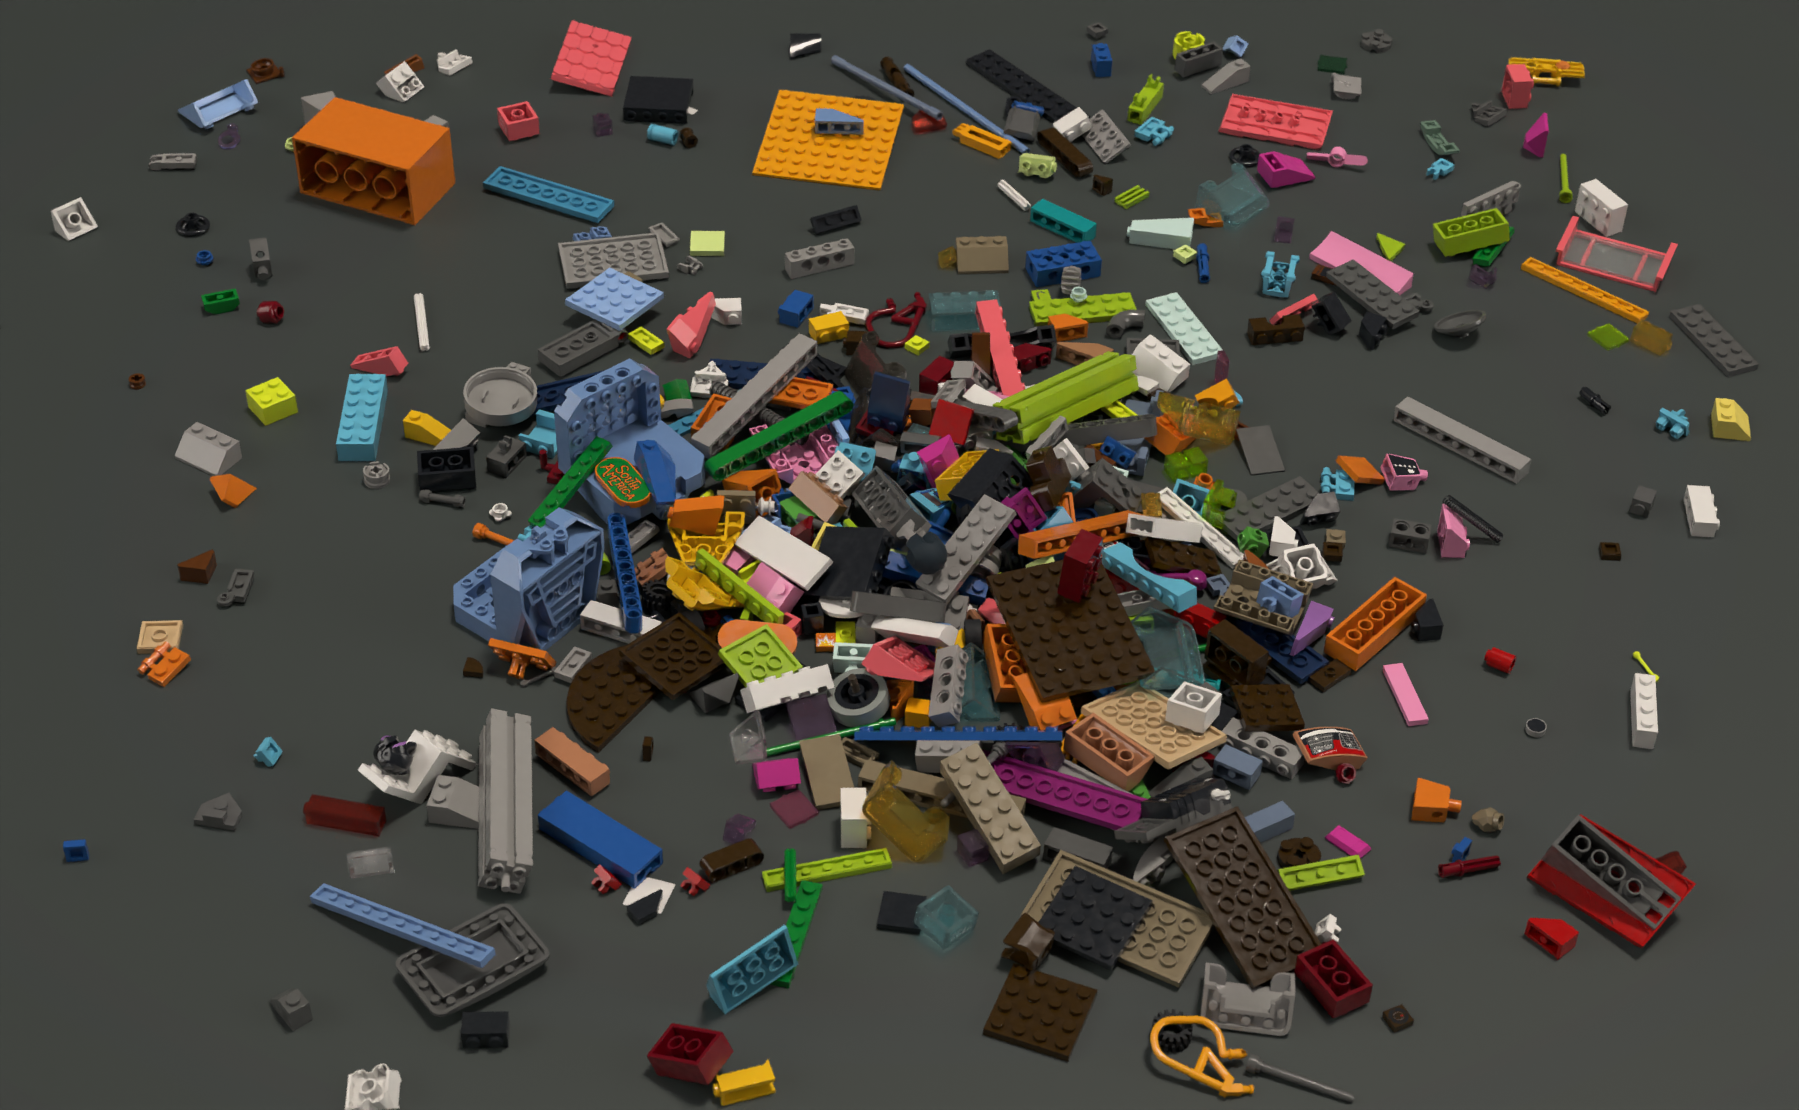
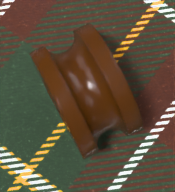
(137, 381)

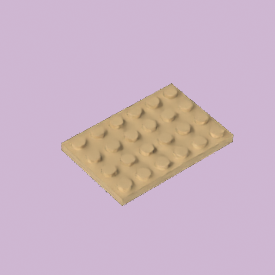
(1142, 717)

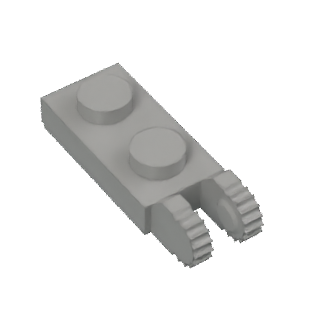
(173, 161)

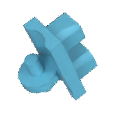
(1675, 420)

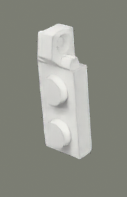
(852, 314)

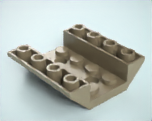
(1243, 592)

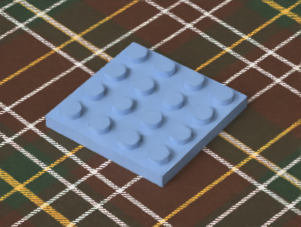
(614, 299)

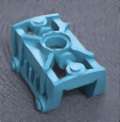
(1270, 277)

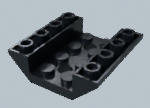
(991, 477)

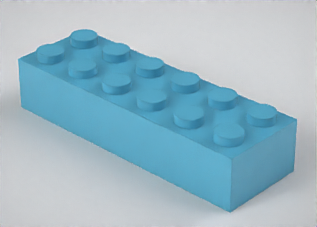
(362, 417)

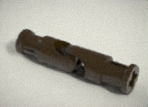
(895, 75)

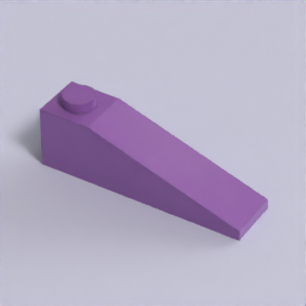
(1313, 626)

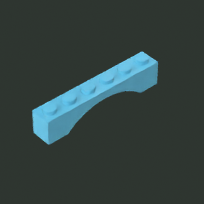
(1172, 592)

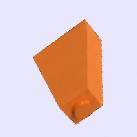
(763, 482)
(697, 514)

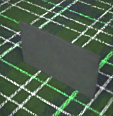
(1260, 450)

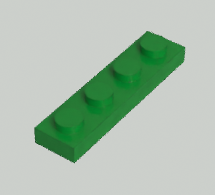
(1486, 256)

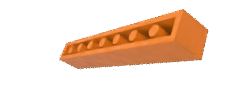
(1059, 538)

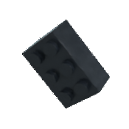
(446, 469)

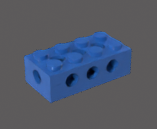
(1047, 264)

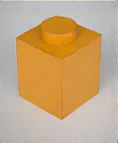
(917, 712)

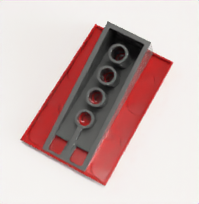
(1610, 880)

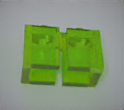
(1191, 459)

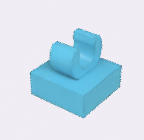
(268, 752)

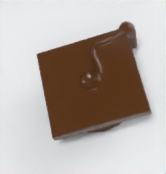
(264, 70)

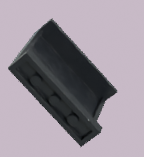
(658, 99)
(857, 564)

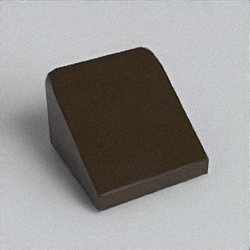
(1102, 184)

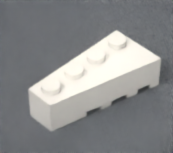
(786, 688)

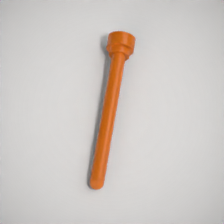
(481, 531)

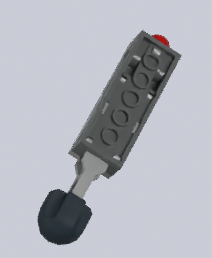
(894, 510)

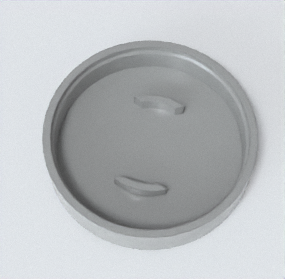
(500, 396)

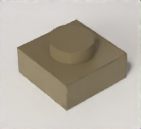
(1336, 536)

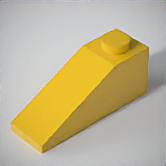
(424, 428)

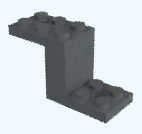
(1109, 483)

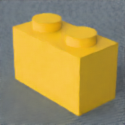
(828, 327)

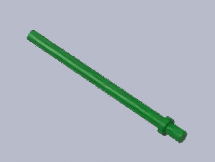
(843, 733)

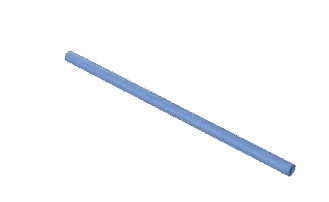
(965, 108)

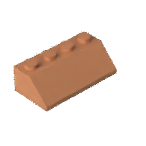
(1108, 752)

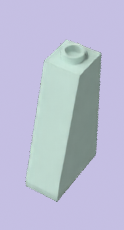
(1161, 232)

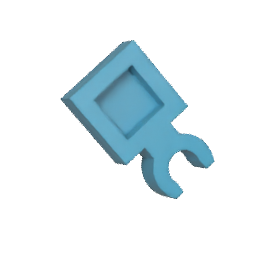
(1440, 167)

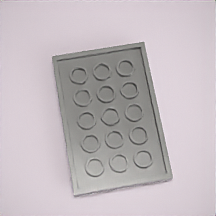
(634, 253)

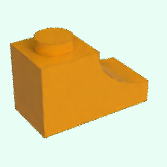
(1219, 394)

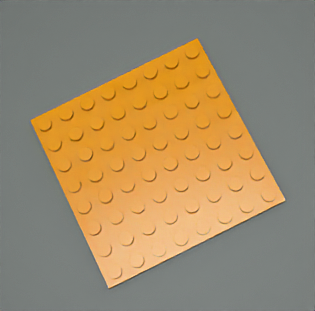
(849, 160)

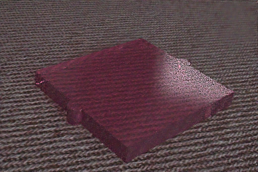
(794, 809)

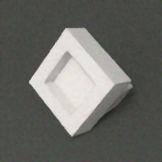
(1327, 929)

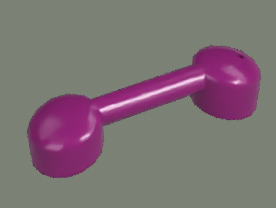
(1194, 577)

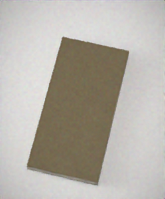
(826, 769)

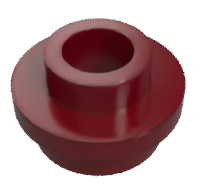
(711, 618)
(1350, 773)

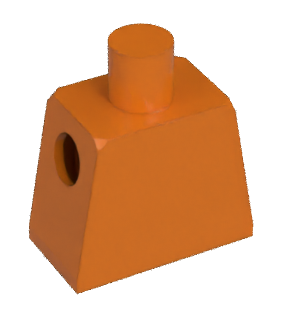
(1433, 802)

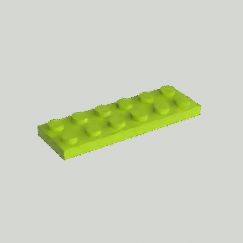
(1092, 309)

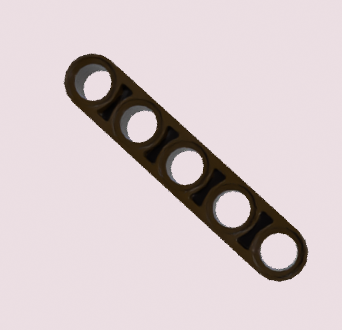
(1065, 152)

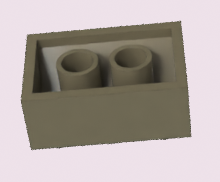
(982, 255)

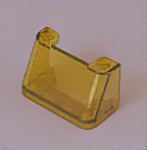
(1205, 423)
(901, 821)

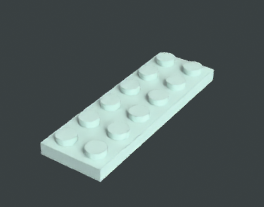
(1184, 326)

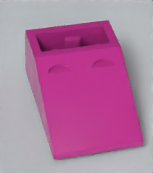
(1282, 169)

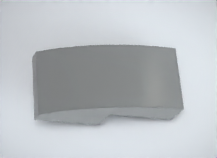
(680, 407)

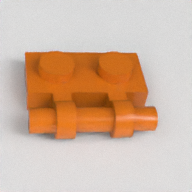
(168, 667)

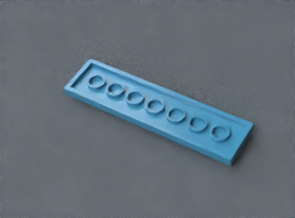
(548, 194)

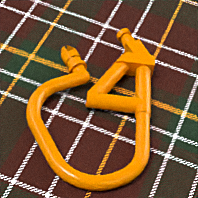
(1225, 1088)

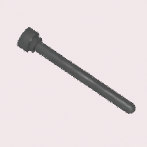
(998, 751)
(1256, 1064)

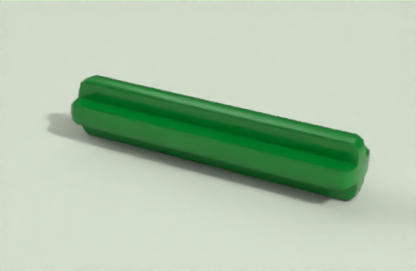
(790, 875)

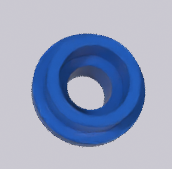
(204, 257)

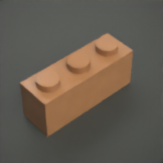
(818, 497)

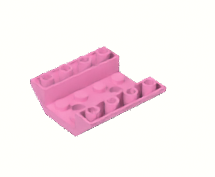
(812, 454)

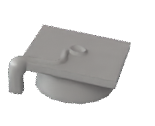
(1346, 86)

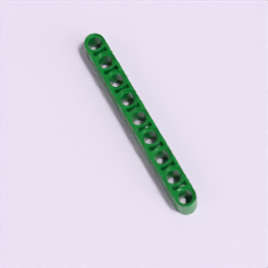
(778, 436)

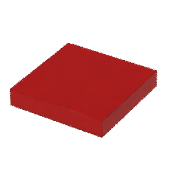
(951, 420)

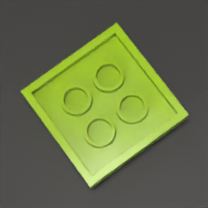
(759, 656)

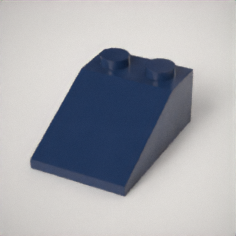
(889, 402)

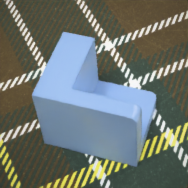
(1235, 45)

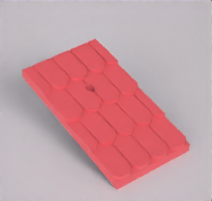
(591, 58)
(1275, 121)

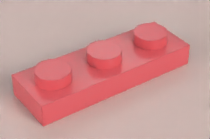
(1304, 304)

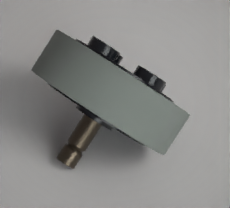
(858, 698)

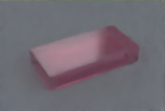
(1222, 366)

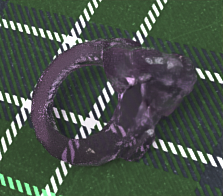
(233, 131)

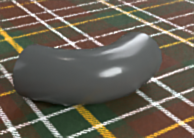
(1124, 320)

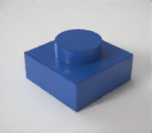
(1462, 849)
(76, 850)

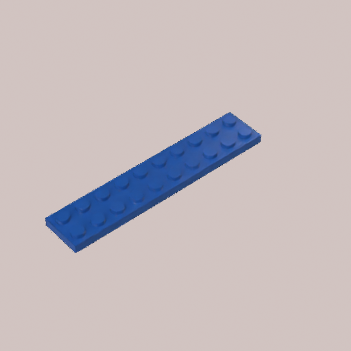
(950, 733)

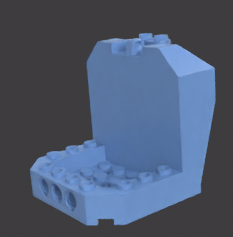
(635, 422)
(534, 583)

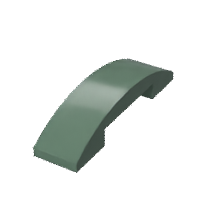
(1433, 136)

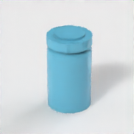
(662, 134)

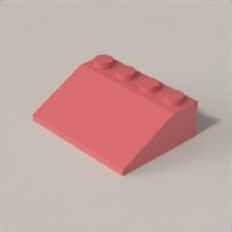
(898, 660)

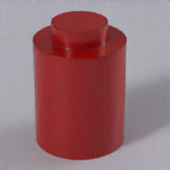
(1500, 660)

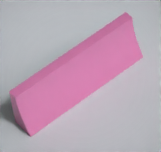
(1338, 250)

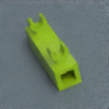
(1145, 101)

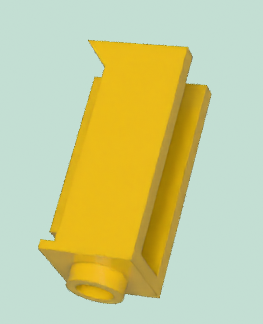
(744, 1084)

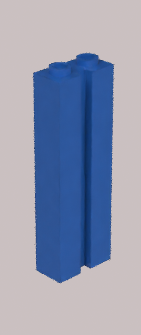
(600, 839)

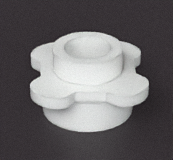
(500, 512)

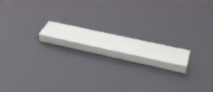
(1209, 535)

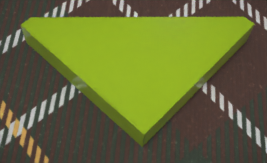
(1389, 246)

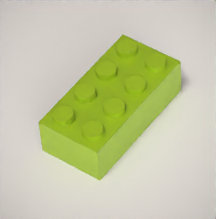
(1471, 232)

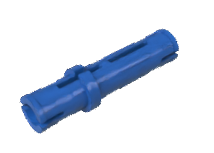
(1203, 258)

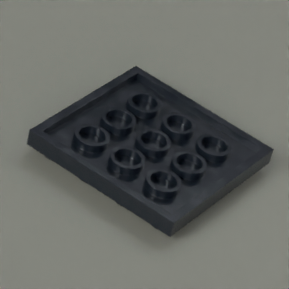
(1094, 917)

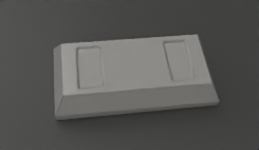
(666, 235)

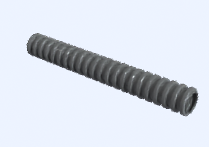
(764, 416)

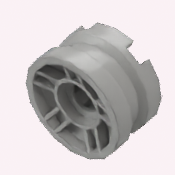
(376, 475)

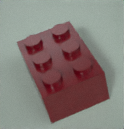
(1080, 566)
(1333, 978)
(690, 1053)

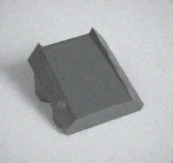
(1022, 123)

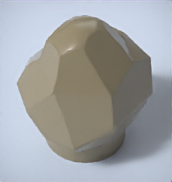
(1488, 819)

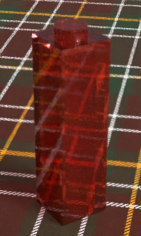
(345, 815)

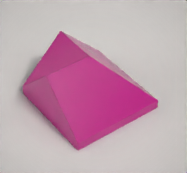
(1537, 136)

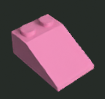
(775, 588)

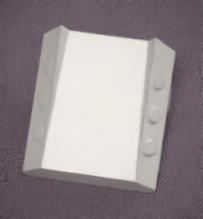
(373, 1089)

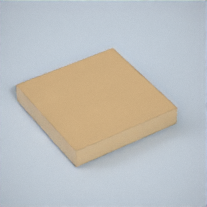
(156, 633)

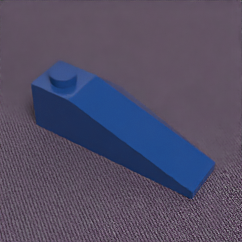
(657, 471)

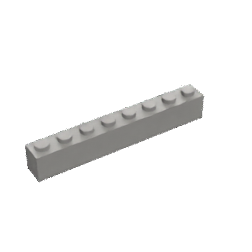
(1462, 439)

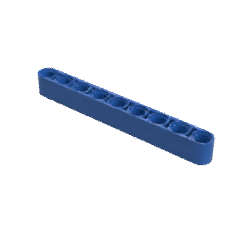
(625, 573)

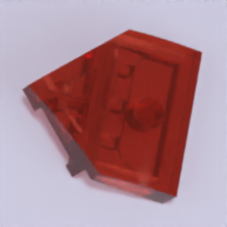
(923, 122)

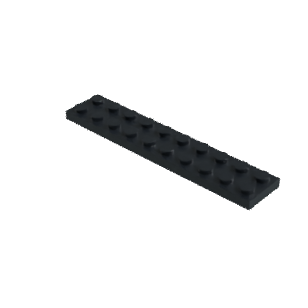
(1020, 84)

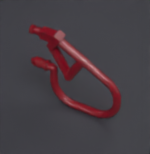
(919, 307)

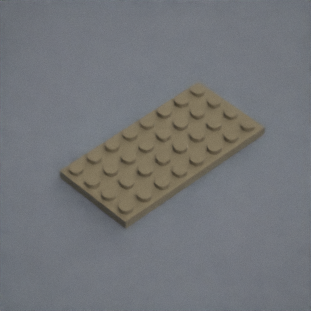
(1164, 940)

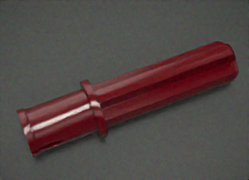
(1460, 867)

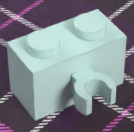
(849, 656)

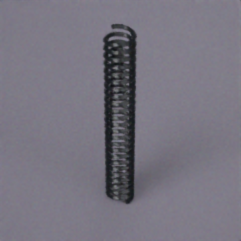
(1473, 516)

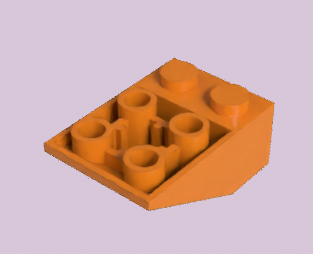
(1168, 438)

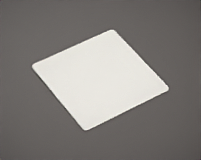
(647, 887)

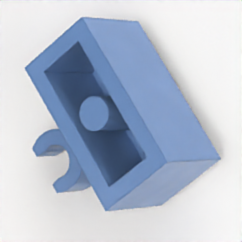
(1279, 597)

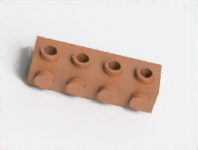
(572, 761)

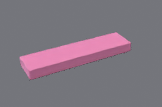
(1405, 694)

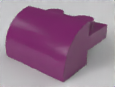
(1027, 513)

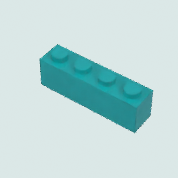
(1062, 221)

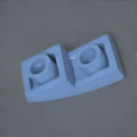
(595, 233)

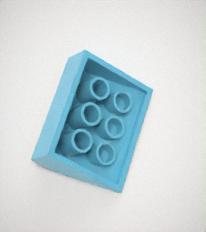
(752, 970)

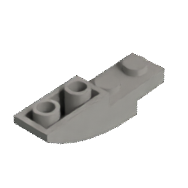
(1152, 863)

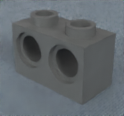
(1410, 535)

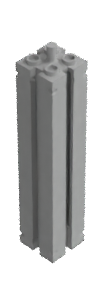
(505, 802)

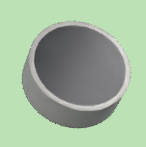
(1535, 727)

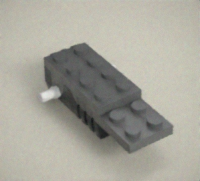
(1178, 809)

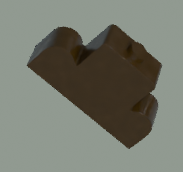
(1048, 476)

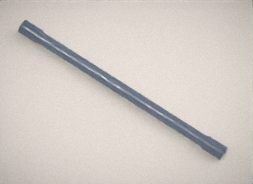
(843, 64)

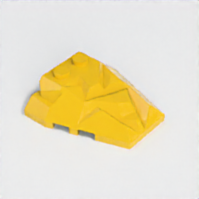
(718, 546)
(697, 588)

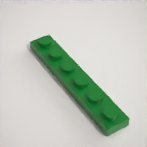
(571, 480)
(800, 922)

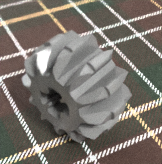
(1070, 279)

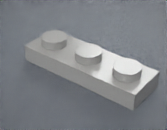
(948, 391)
(1050, 436)

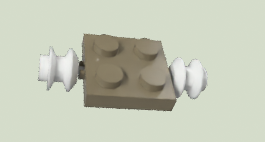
(744, 502)

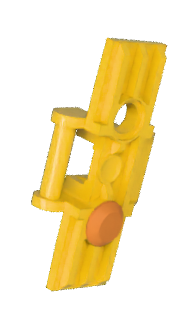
(1556, 67)

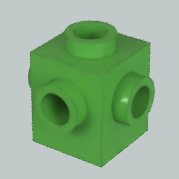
(1253, 540)

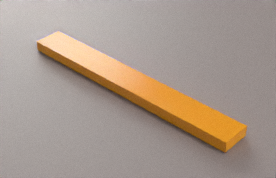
(1584, 290)

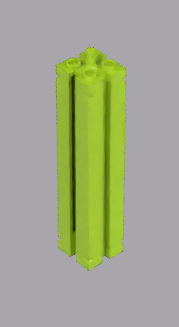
(1070, 395)

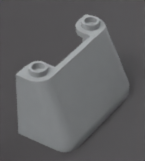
(1243, 1009)

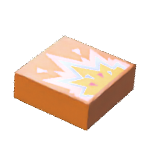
(825, 642)

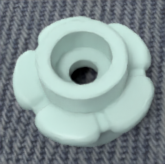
(1078, 294)

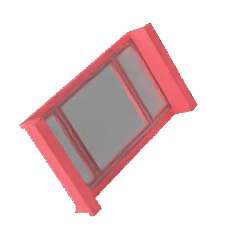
(1612, 258)

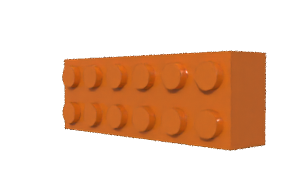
(1374, 623)

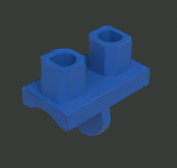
(1118, 452)

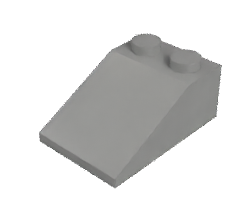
(454, 802)

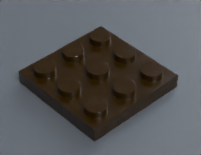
(1267, 707)

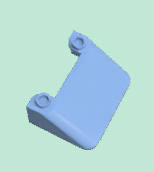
(220, 105)

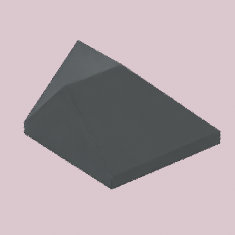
(715, 693)

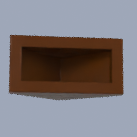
(198, 568)

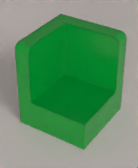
(677, 390)

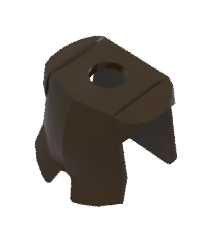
(1029, 942)

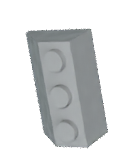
(208, 450)
(931, 752)

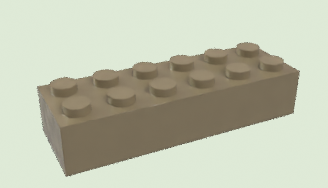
(990, 808)

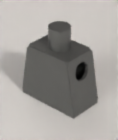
(262, 265)

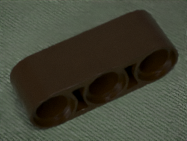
(731, 860)

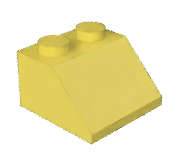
(1729, 420)

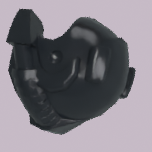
(396, 759)

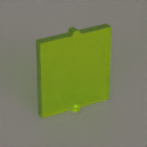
(1608, 336)

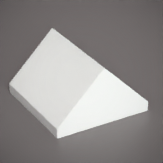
(73, 219)

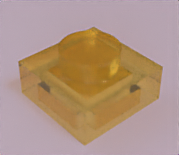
(947, 257)

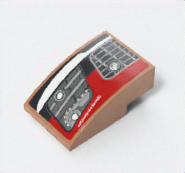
(1330, 747)

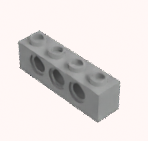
(819, 258)
(948, 685)
(1275, 752)

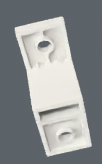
(428, 762)

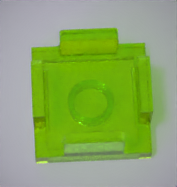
(1212, 503)

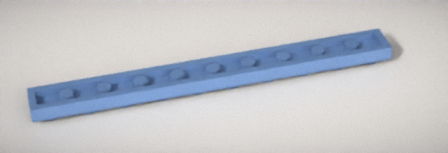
(403, 925)

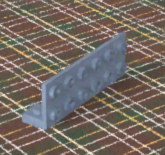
(1140, 445)

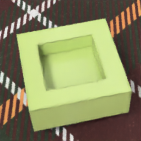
(1185, 254)

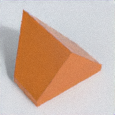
(231, 489)
(899, 693)

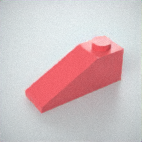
(384, 361)

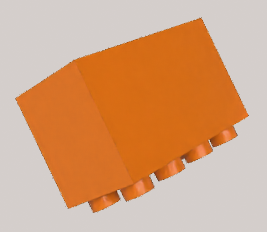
(374, 160)

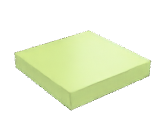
(707, 243)

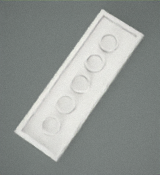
(783, 553)

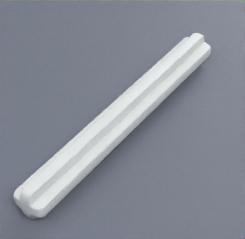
(421, 322)

